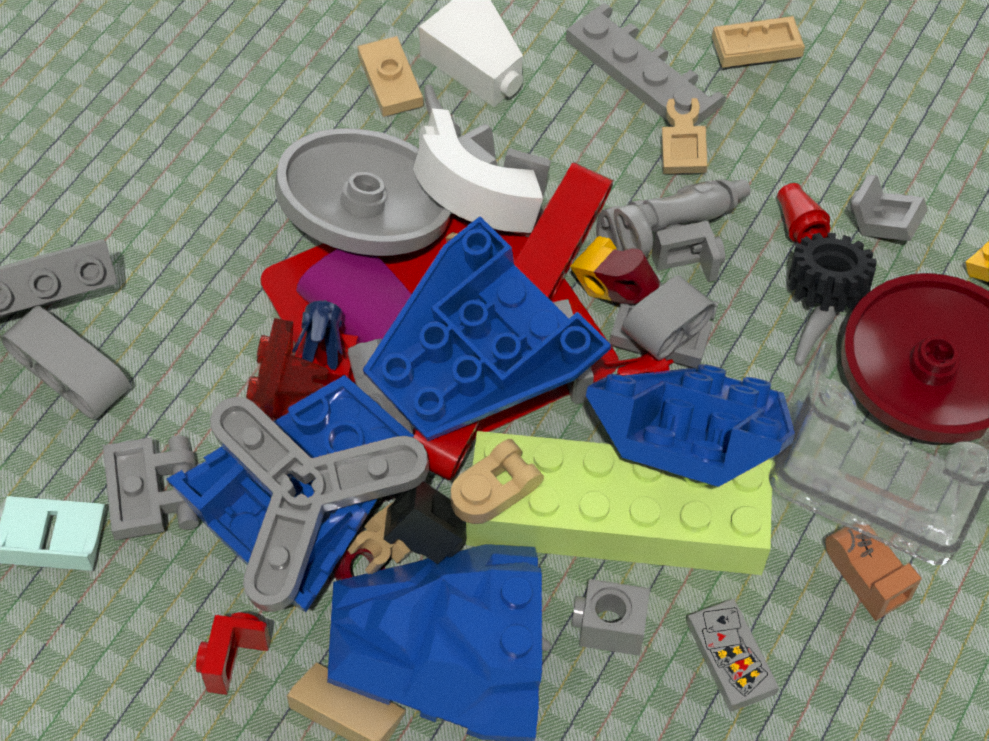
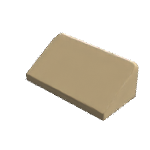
(343, 710)

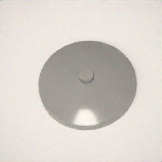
(358, 192)

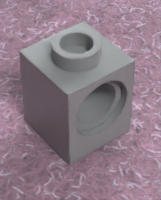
(626, 601)

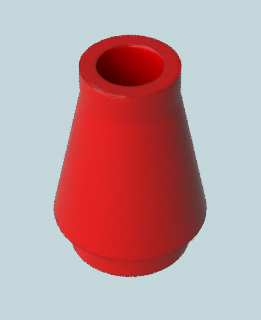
(802, 213)

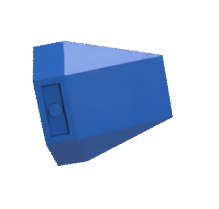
(477, 339)
(693, 421)

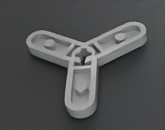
(292, 522)

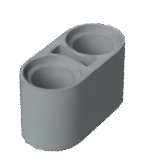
(668, 317)

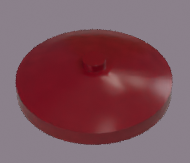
(922, 356)

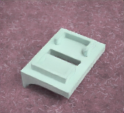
(73, 537)

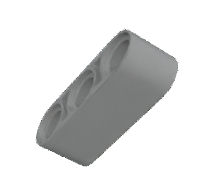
(65, 362)

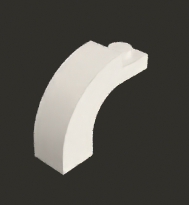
(470, 187)

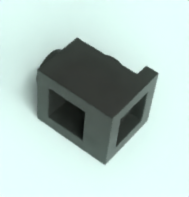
(425, 523)

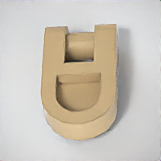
(478, 493)

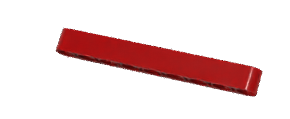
(545, 263)

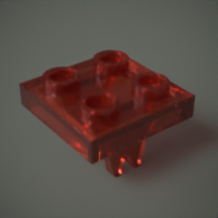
(281, 376)

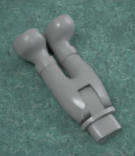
(633, 224)

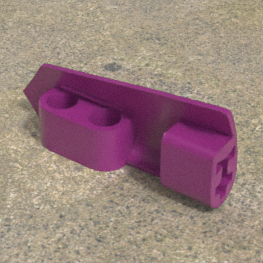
(360, 287)

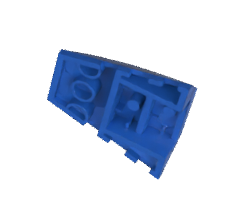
(236, 503)

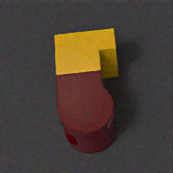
(619, 274)

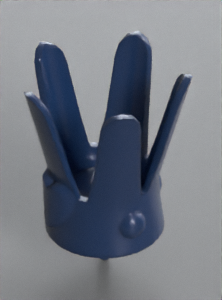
(321, 321)

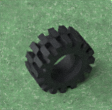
(831, 271)

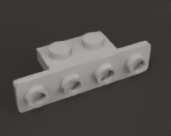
(55, 276)

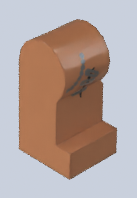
(872, 571)

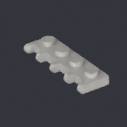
(637, 67)

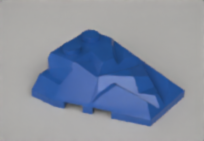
(446, 639)

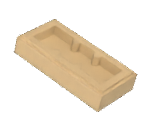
(757, 41)
(390, 76)

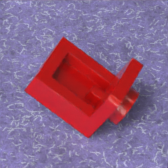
(218, 656)

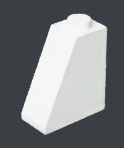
(473, 48)

